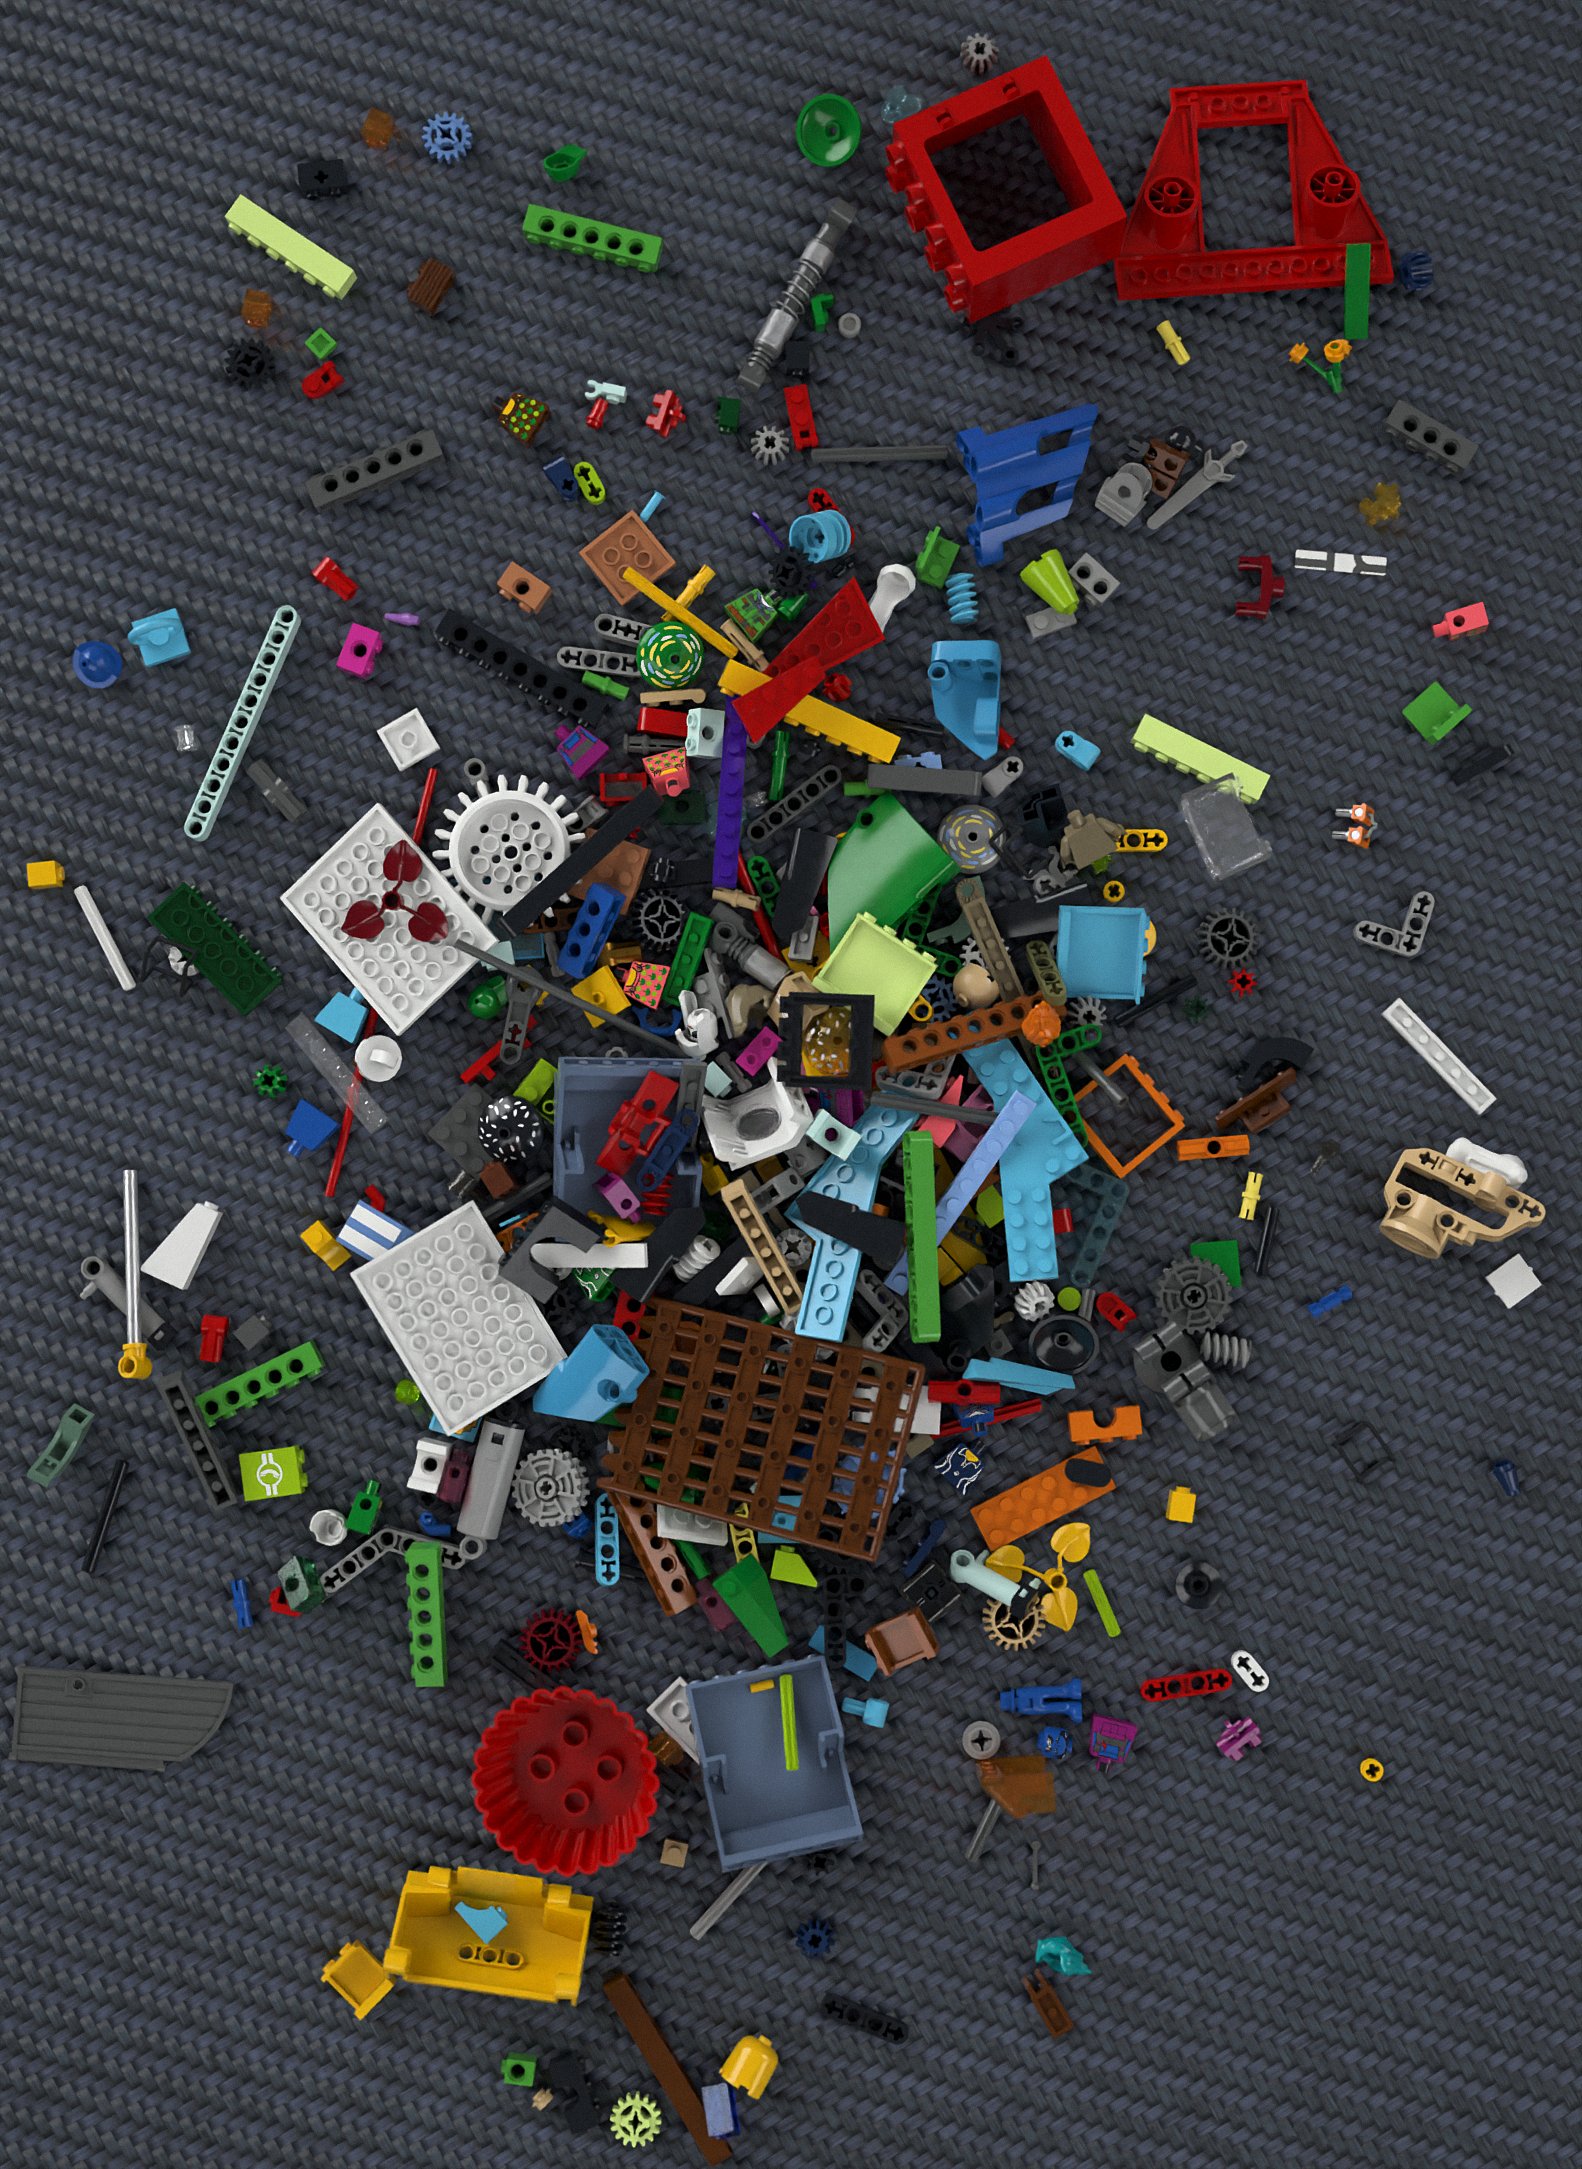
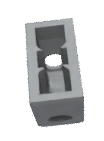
(786, 1185)

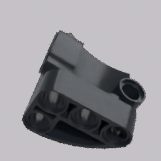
(964, 1324)

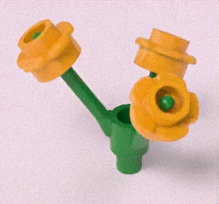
(1334, 352)

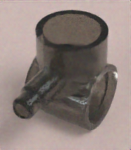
(464, 1185)

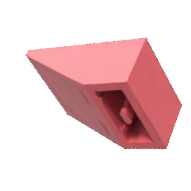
(939, 1126)

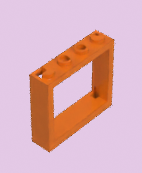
(1159, 1098)

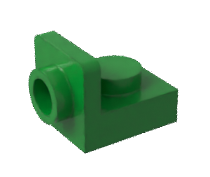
(820, 315)

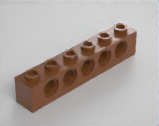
(651, 1558)

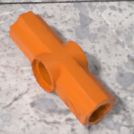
(1227, 1146)

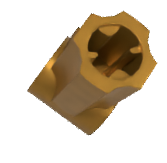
(616, 954)

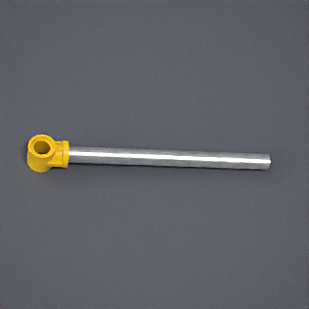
(134, 1362)

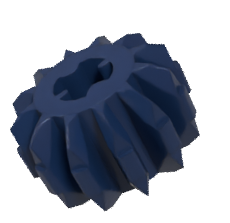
(1416, 270)
(815, 1947)

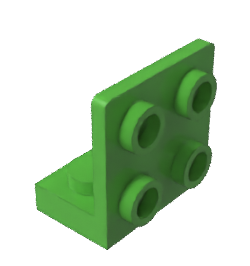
(937, 560)
(1434, 713)

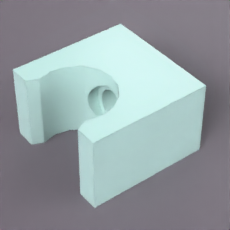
(845, 1139)

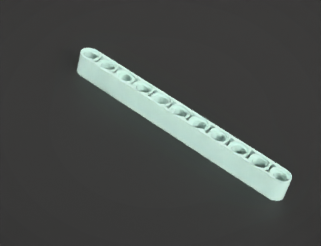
(240, 712)

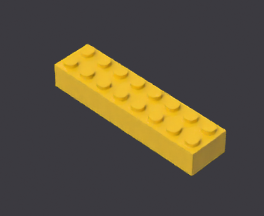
(818, 717)

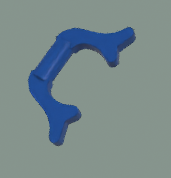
(659, 1031)

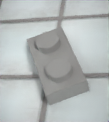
(1048, 621)
(804, 941)

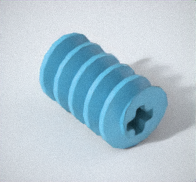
(961, 597)

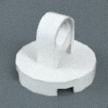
(378, 1058)

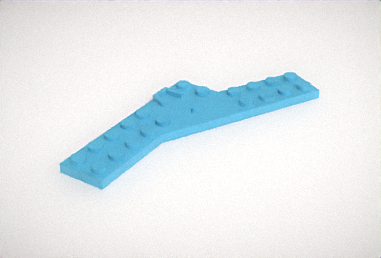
(1032, 1161)
(853, 1181)

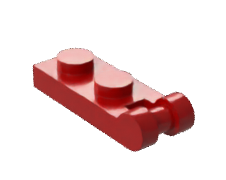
(800, 416)

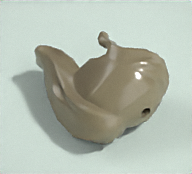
(748, 1003)

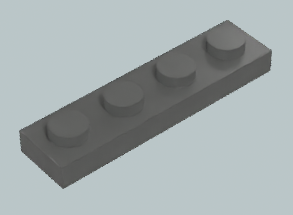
(691, 1095)

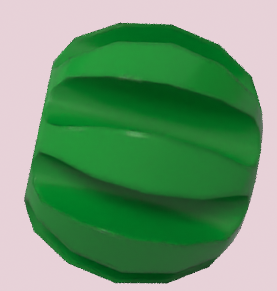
(263, 1080)

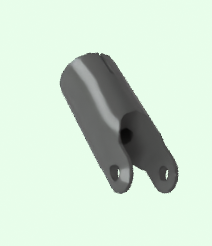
(745, 929)

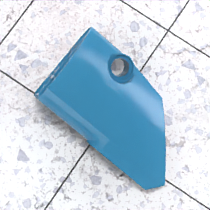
(968, 692)
(594, 1377)

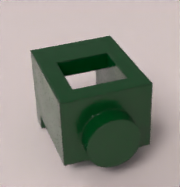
(728, 415)

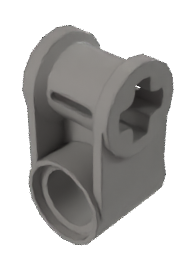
(999, 778)
(588, 814)

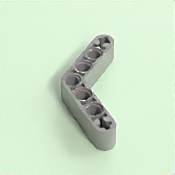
(381, 1547)

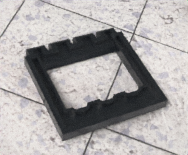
(859, 1047)

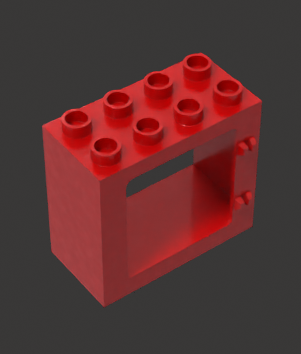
(1037, 258)

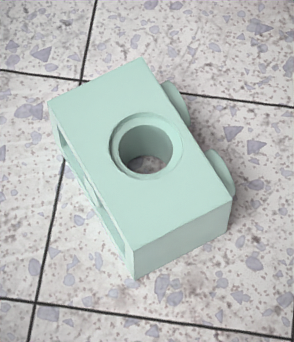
(713, 725)

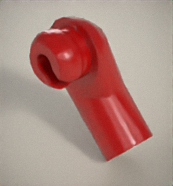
(376, 1197)

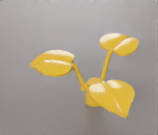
(1070, 1542)

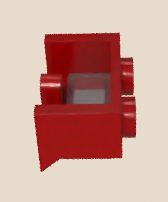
(621, 787)

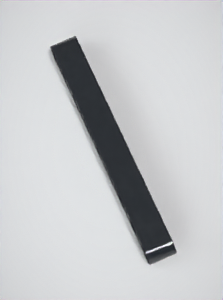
(580, 862)

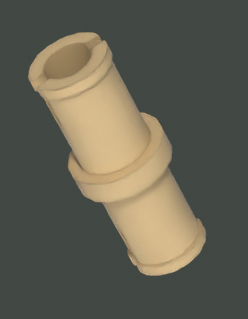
(736, 898)

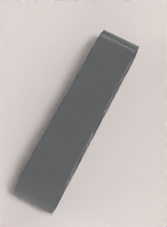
(924, 780)
(799, 795)

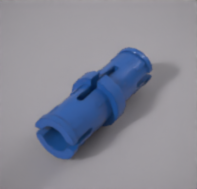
(241, 1603)

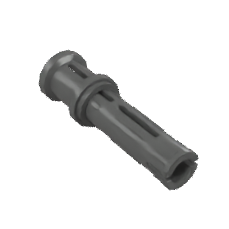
(644, 748)

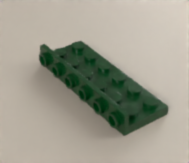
(221, 952)

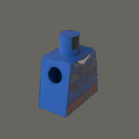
(974, 1414)

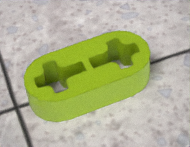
(585, 486)

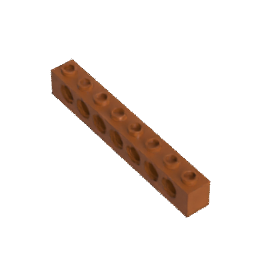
(899, 1060)

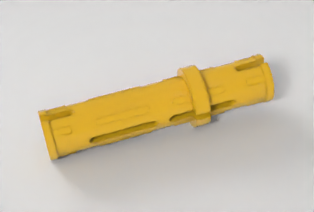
(692, 590)

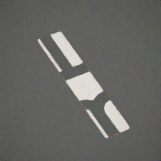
(1340, 562)

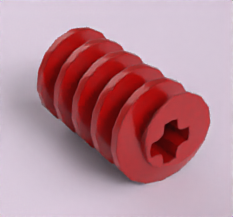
(655, 1198)

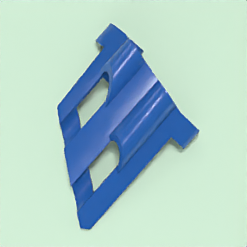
(1010, 465)

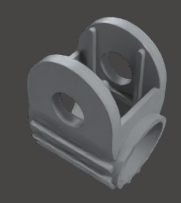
(1124, 494)

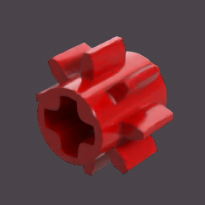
(837, 687)
(1246, 978)

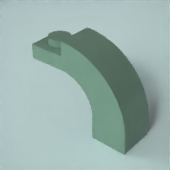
(958, 930)
(63, 1446)

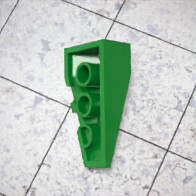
(752, 1601)

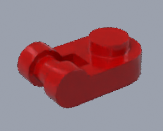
(315, 387)
(1109, 1304)

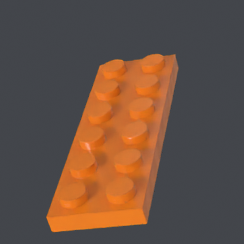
(1035, 1502)

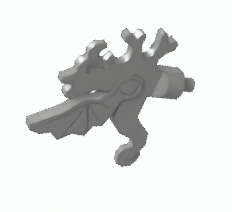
(1054, 871)

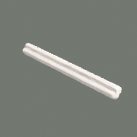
(105, 938)

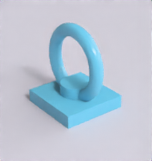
(160, 637)

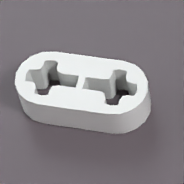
(767, 1300)
(1254, 1667)

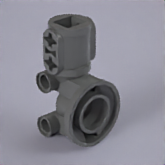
(1196, 1398)

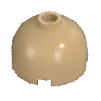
(974, 988)

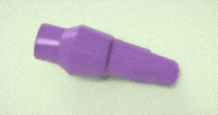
(404, 618)

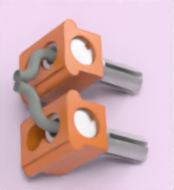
(1357, 836)

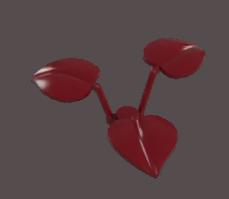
(428, 922)

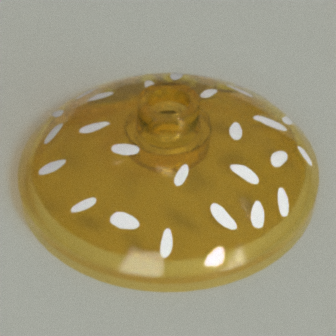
(819, 1045)

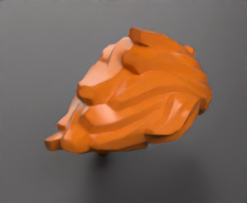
(1041, 1025)

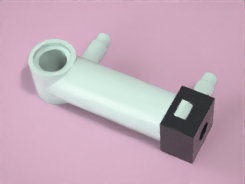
(966, 1569)

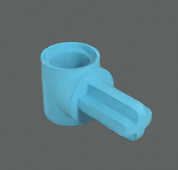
(873, 1710)

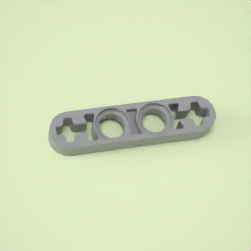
(601, 665)

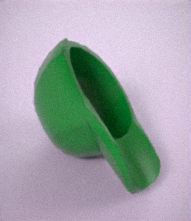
(564, 163)
(491, 998)

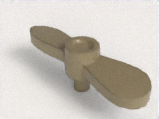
(1004, 1318)

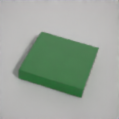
(1223, 1254)

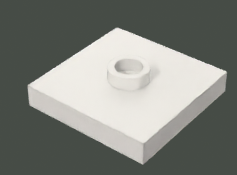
(408, 739)
(741, 1277)

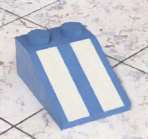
(372, 1231)

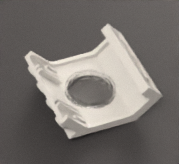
(757, 1121)

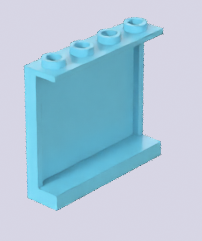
(1102, 951)

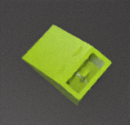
(539, 1088)

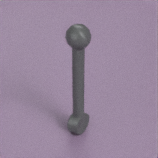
(1035, 1846)

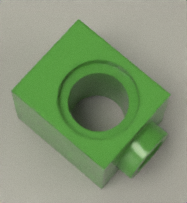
(529, 2064)

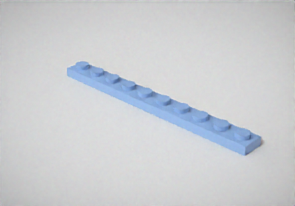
(969, 1178)

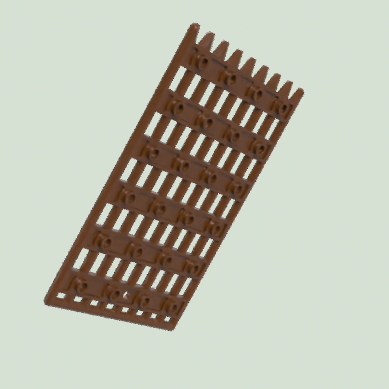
(782, 1433)

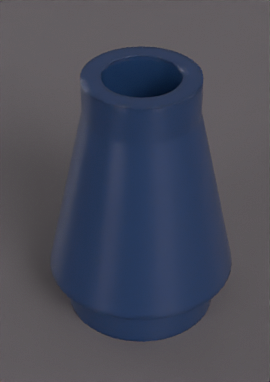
(1507, 1476)

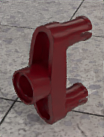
(1270, 586)

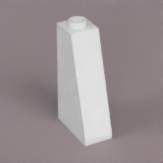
(183, 1249)

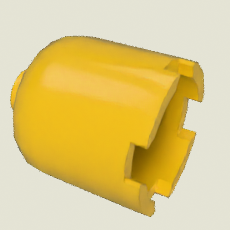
(751, 2064)

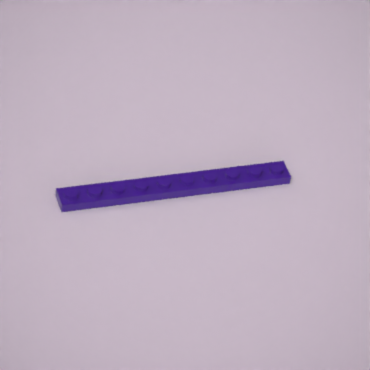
(730, 799)

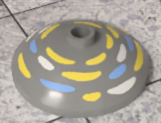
(970, 855)

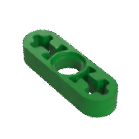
(754, 874)

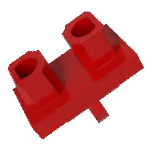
(668, 414)

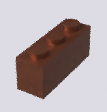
(499, 1179)

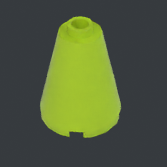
(1052, 582)

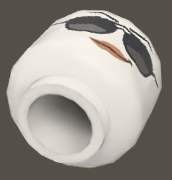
(691, 1024)

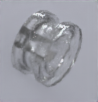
(757, 800)

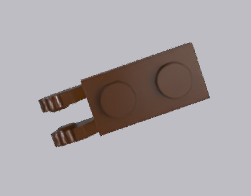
(1049, 2006)

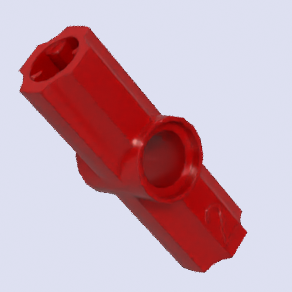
(948, 1392)

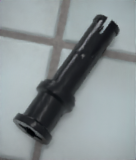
(588, 1561)

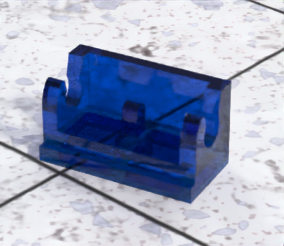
(721, 2111)

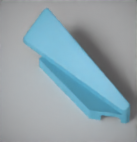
(1018, 1376)

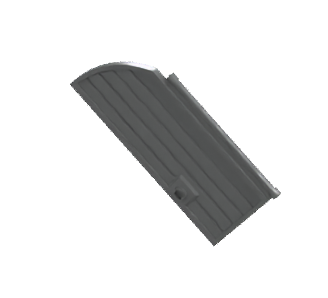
(114, 1717)

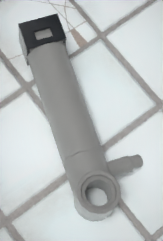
(156, 1330)

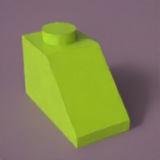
(989, 1207)
(791, 1567)

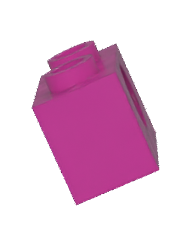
(360, 637)
(758, 1052)

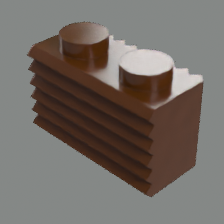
(430, 286)

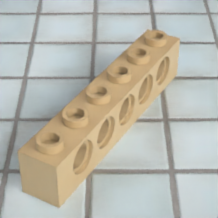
(763, 1245)

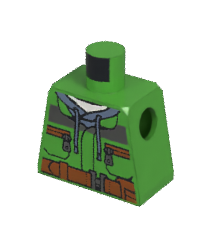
(754, 613)

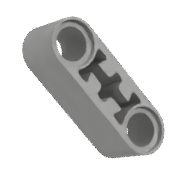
(623, 625)

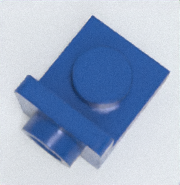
(579, 1526)

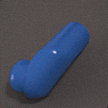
(432, 1527)

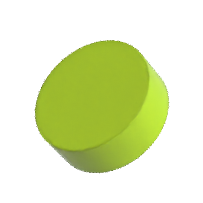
(1069, 1298)

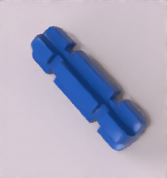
(1330, 1301)

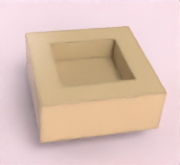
(674, 1852)

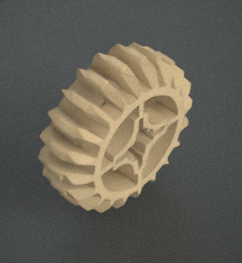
(1003, 1622)

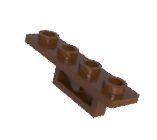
(1261, 1106)

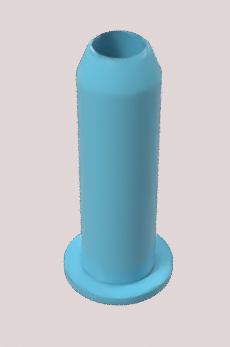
(651, 506)

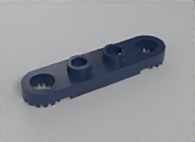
(668, 1150)

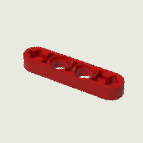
(1185, 1681)

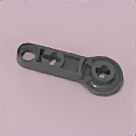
(519, 1011)

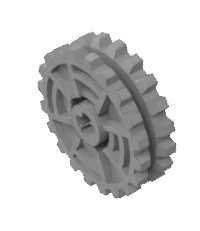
(567, 1482)

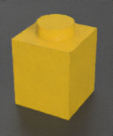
(45, 875)
(1181, 1504)

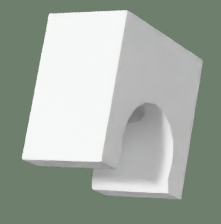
(422, 1477)

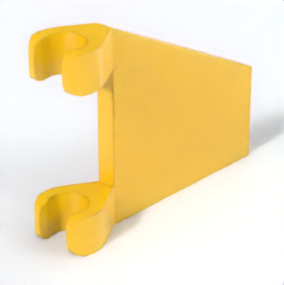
(620, 1229)

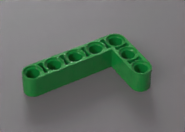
(923, 920)
(1062, 1082)

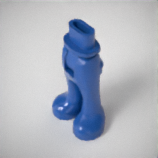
(1031, 1700)

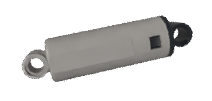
(491, 1478)

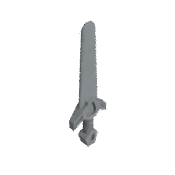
(1209, 474)

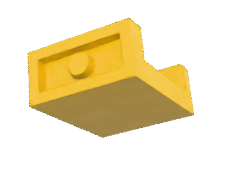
(358, 1977)

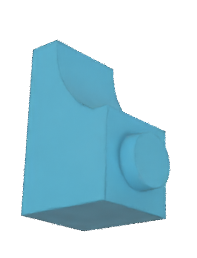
(486, 1922)

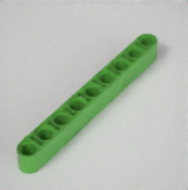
(921, 1236)

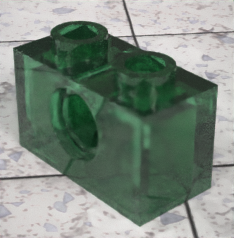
(693, 816)
(301, 1584)

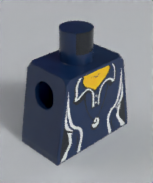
(962, 1464)

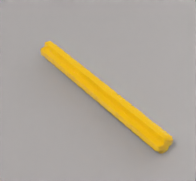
(680, 612)

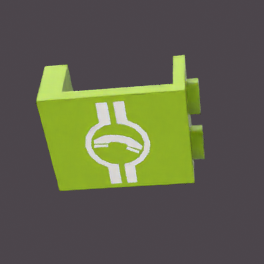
(273, 1473)

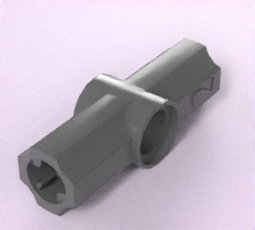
(276, 791)

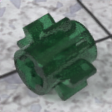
(1200, 1004)

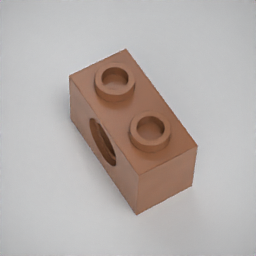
(517, 576)

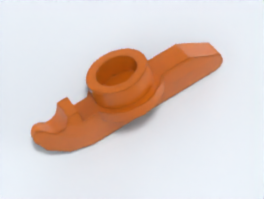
(588, 1632)

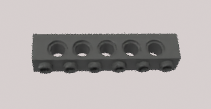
(367, 482)
(198, 1440)

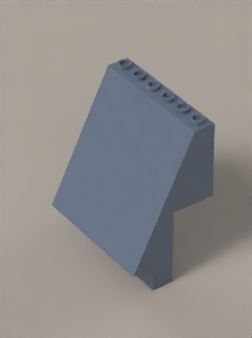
(585, 1102)
(751, 1798)

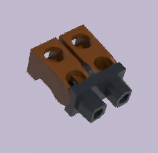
(1161, 461)

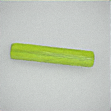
(1102, 1603)

